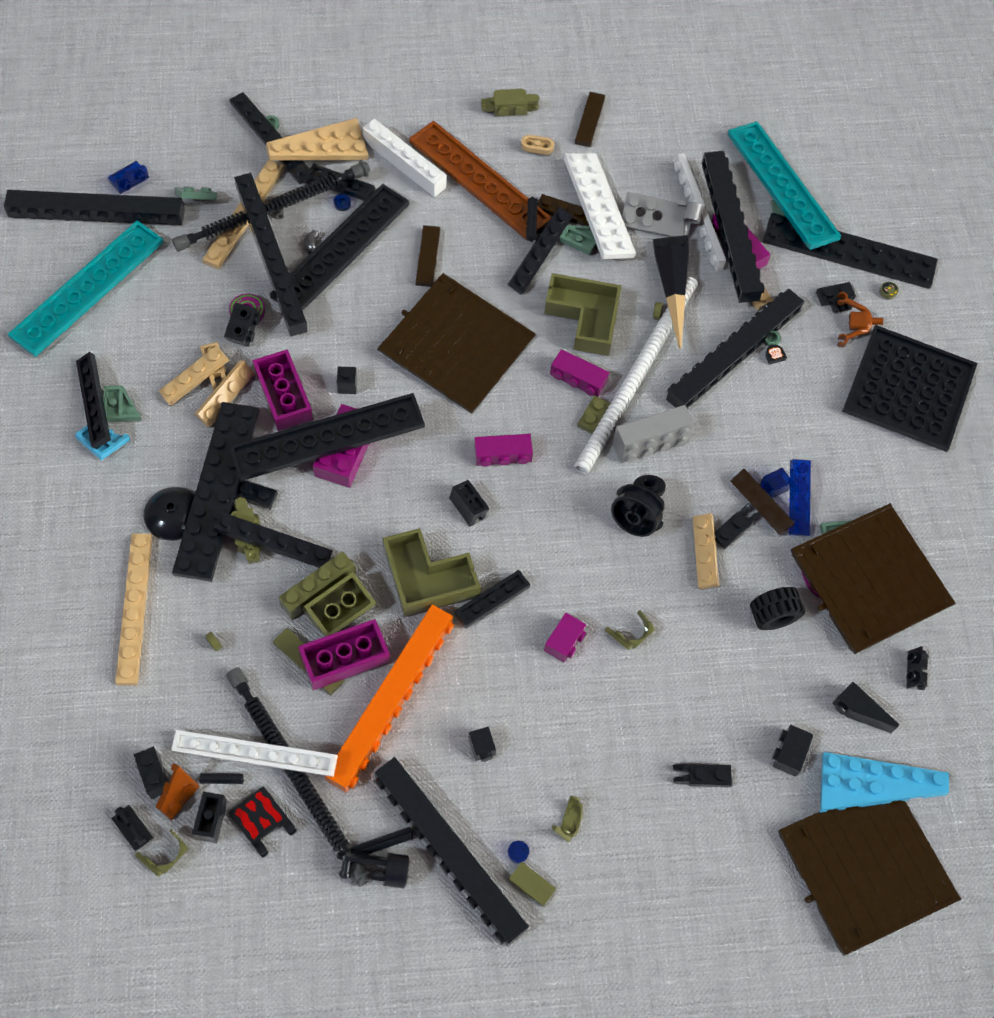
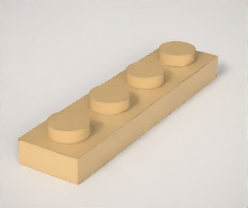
(193, 375)
(225, 392)
(705, 551)

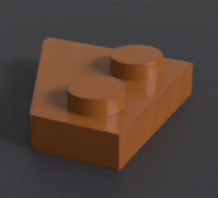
(176, 792)

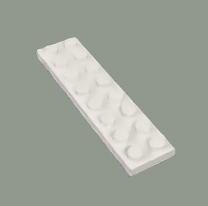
(599, 206)

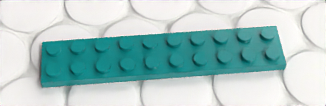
(784, 185)
(85, 288)

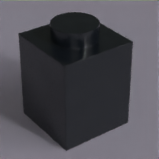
(346, 380)
(482, 744)

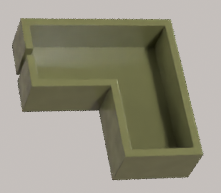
(589, 302)
(424, 582)

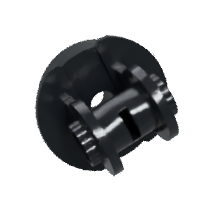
(639, 506)

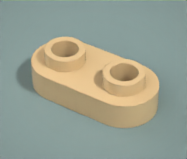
(537, 144)

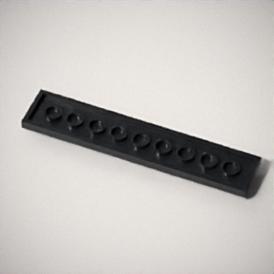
(345, 243)
(857, 253)
(326, 436)
(214, 493)

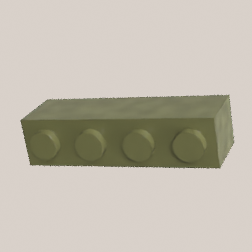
(315, 584)

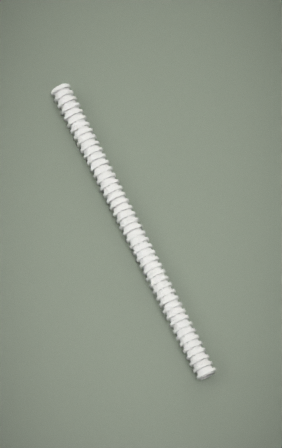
(629, 387)

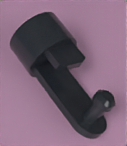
(395, 869)

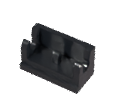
(468, 502)

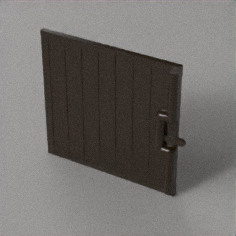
(456, 342)
(872, 578)
(868, 871)

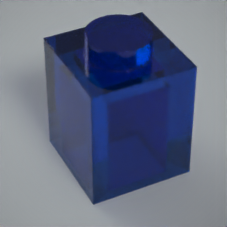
(776, 482)

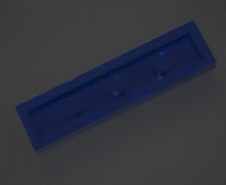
(800, 497)

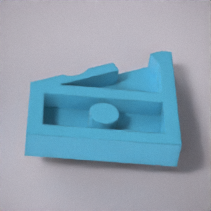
(115, 443)

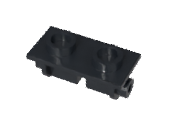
(916, 661)
(131, 827)

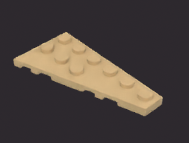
(330, 142)

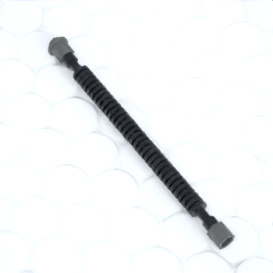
(356, 171)
(300, 780)

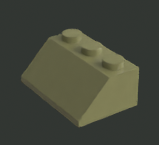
(339, 605)

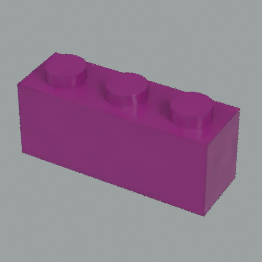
(579, 373)
(503, 449)

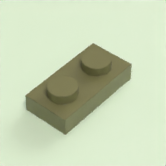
(593, 414)

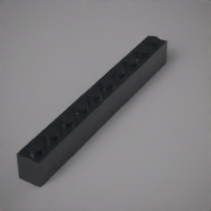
(94, 207)
(732, 227)
(271, 255)
(734, 350)
(451, 852)

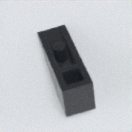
(862, 708)

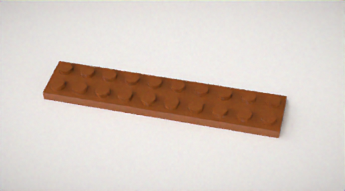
(476, 177)

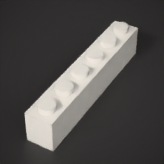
(404, 158)

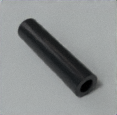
(221, 778)

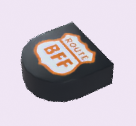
(775, 354)

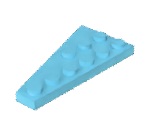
(867, 782)

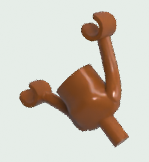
(858, 321)

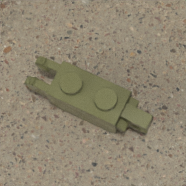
(510, 102)
(244, 512)

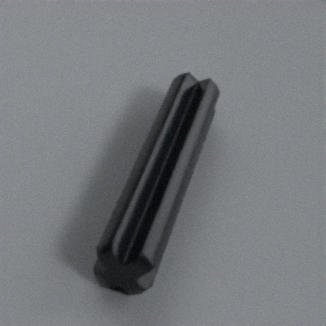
(531, 226)
(383, 842)

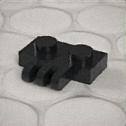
(828, 296)

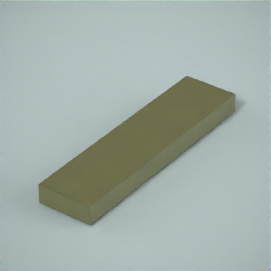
(288, 644)

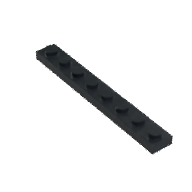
(268, 133)

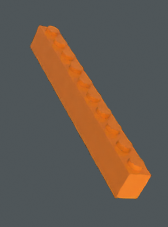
(389, 698)

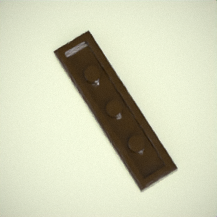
(590, 119)
(428, 256)
(762, 502)

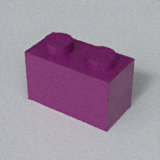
(565, 637)

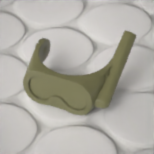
(628, 644)
(571, 819)
(158, 870)

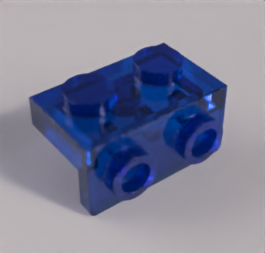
(128, 177)

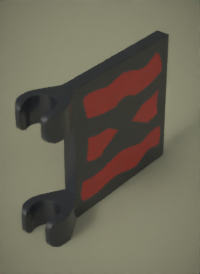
(259, 817)

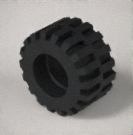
(777, 608)

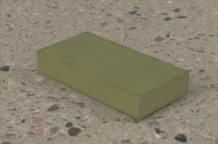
(532, 884)

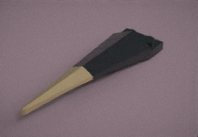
(672, 263)

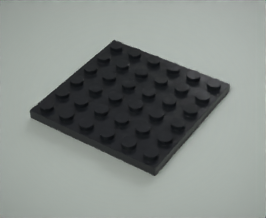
(910, 388)

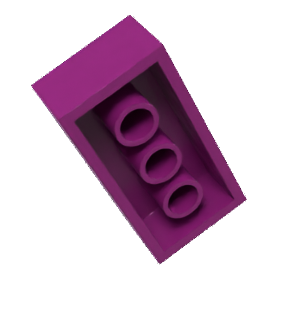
(283, 390)
(342, 466)
(344, 654)

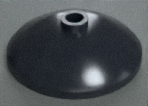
(165, 522)

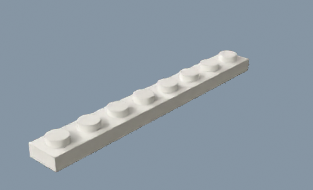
(706, 228)
(255, 753)

